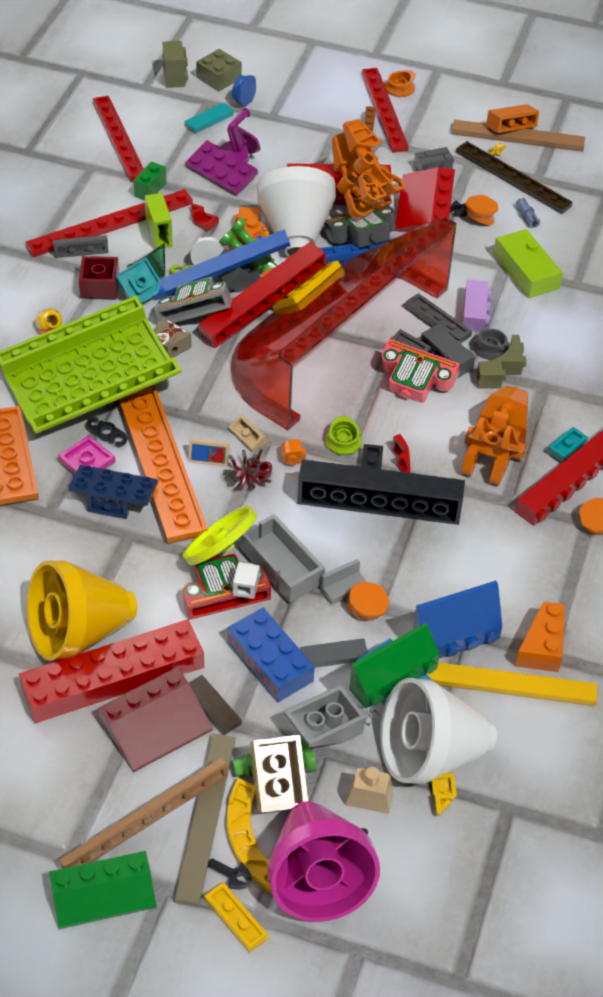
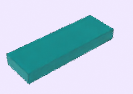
(209, 117)

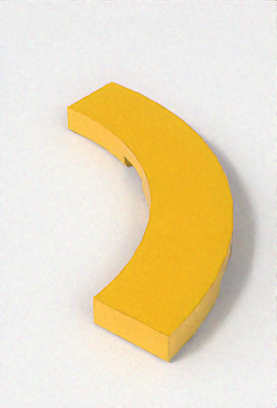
(241, 833)

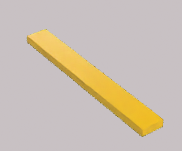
(515, 683)

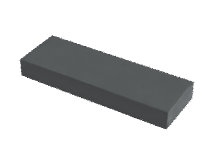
(80, 246)
(335, 652)

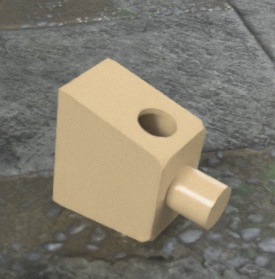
(370, 790)

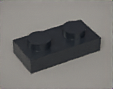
(372, 456)

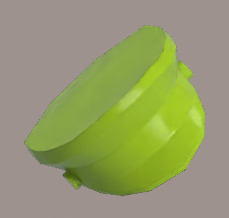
(343, 436)

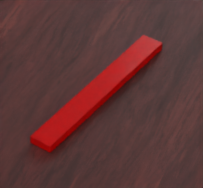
(385, 110)
(118, 136)

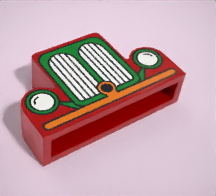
(215, 588)

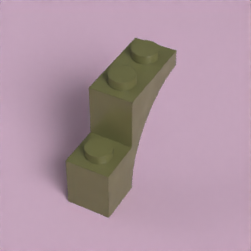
(493, 372)

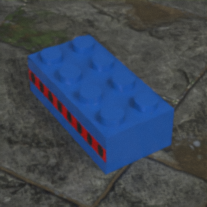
(270, 654)

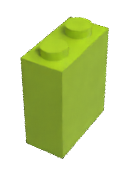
(158, 220)

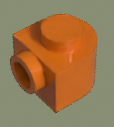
(292, 452)

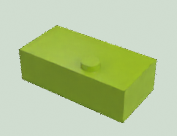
(527, 263)

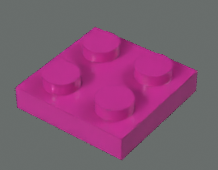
(86, 452)

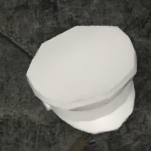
(205, 249)

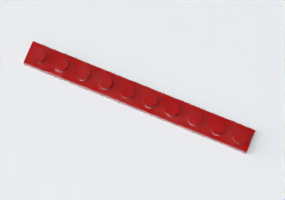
(105, 223)

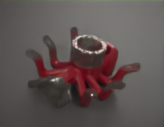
(253, 470)

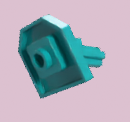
(139, 280)

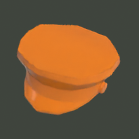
(401, 83)
(481, 209)
(592, 516)
(367, 601)

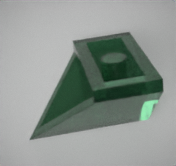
(156, 259)

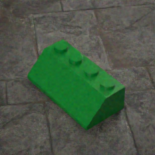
(383, 669)
(102, 889)

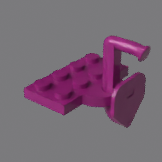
(228, 163)

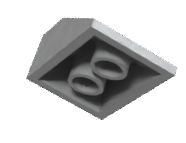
(327, 718)

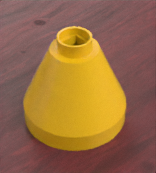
(74, 609)

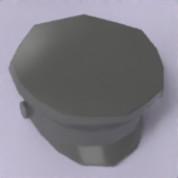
(491, 344)

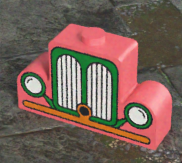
(417, 371)

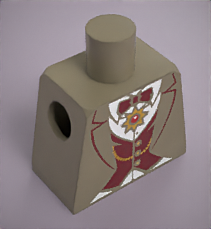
(173, 337)

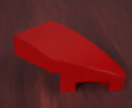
(201, 219)
(402, 451)

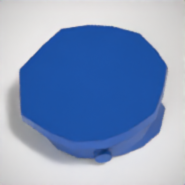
(244, 89)

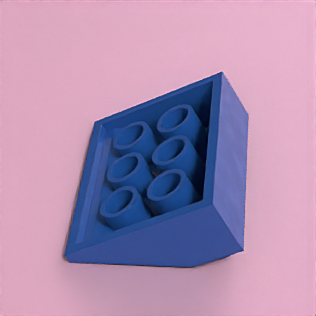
(463, 619)

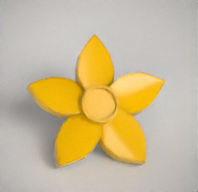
(497, 149)

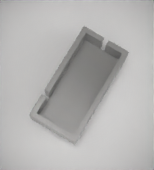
(282, 558)

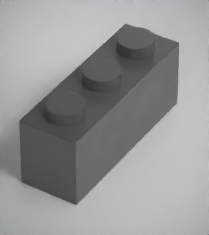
(448, 347)

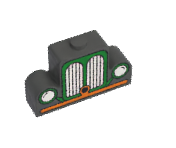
(361, 232)

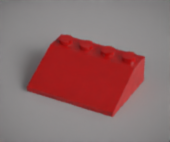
(424, 198)

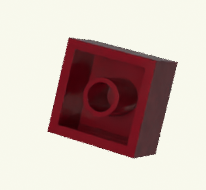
(98, 277)

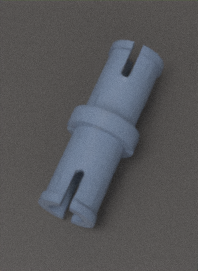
(527, 213)

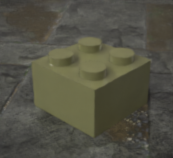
(174, 64)
(218, 69)

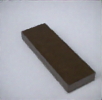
(215, 706)

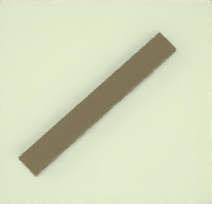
(204, 828)

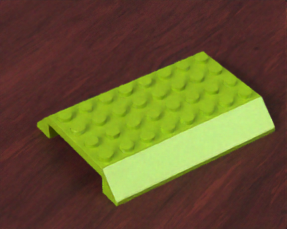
(85, 364)

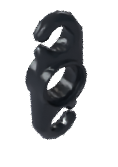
(97, 430)

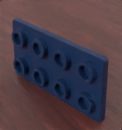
(112, 491)

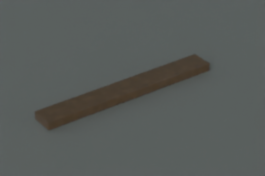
(514, 177)

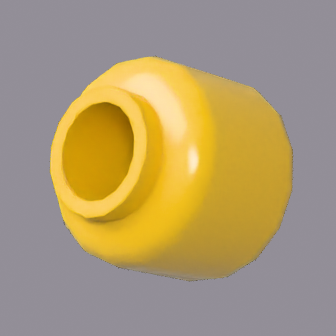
(53, 316)

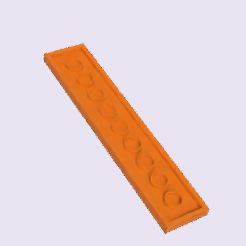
(161, 460)

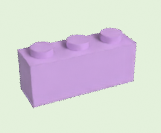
(476, 305)

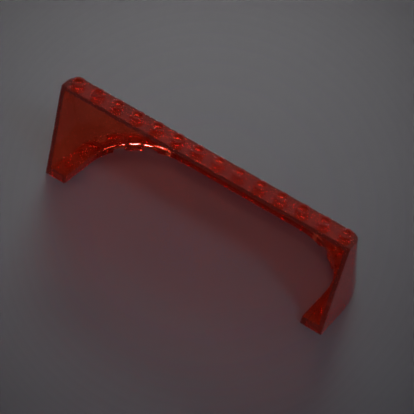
(267, 353)

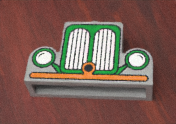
(194, 300)

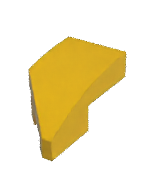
(443, 792)

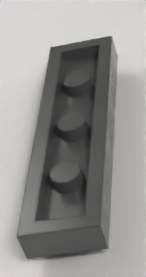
(434, 315)

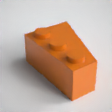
(544, 641)

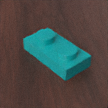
(567, 444)

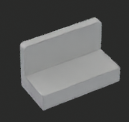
(339, 581)

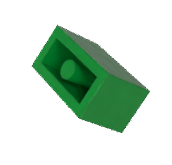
(150, 180)

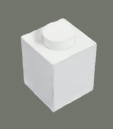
(246, 580)

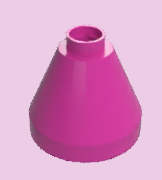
(321, 865)

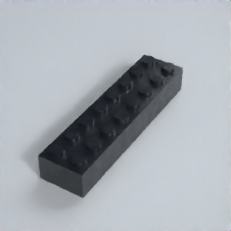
(380, 492)

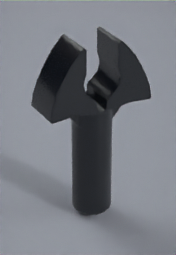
(459, 209)
(232, 873)

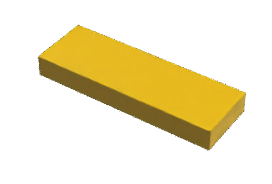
(236, 917)

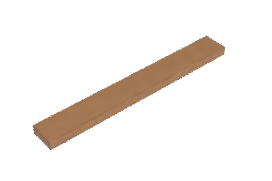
(524, 136)
(146, 815)

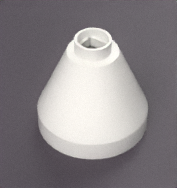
(296, 201)
(431, 732)

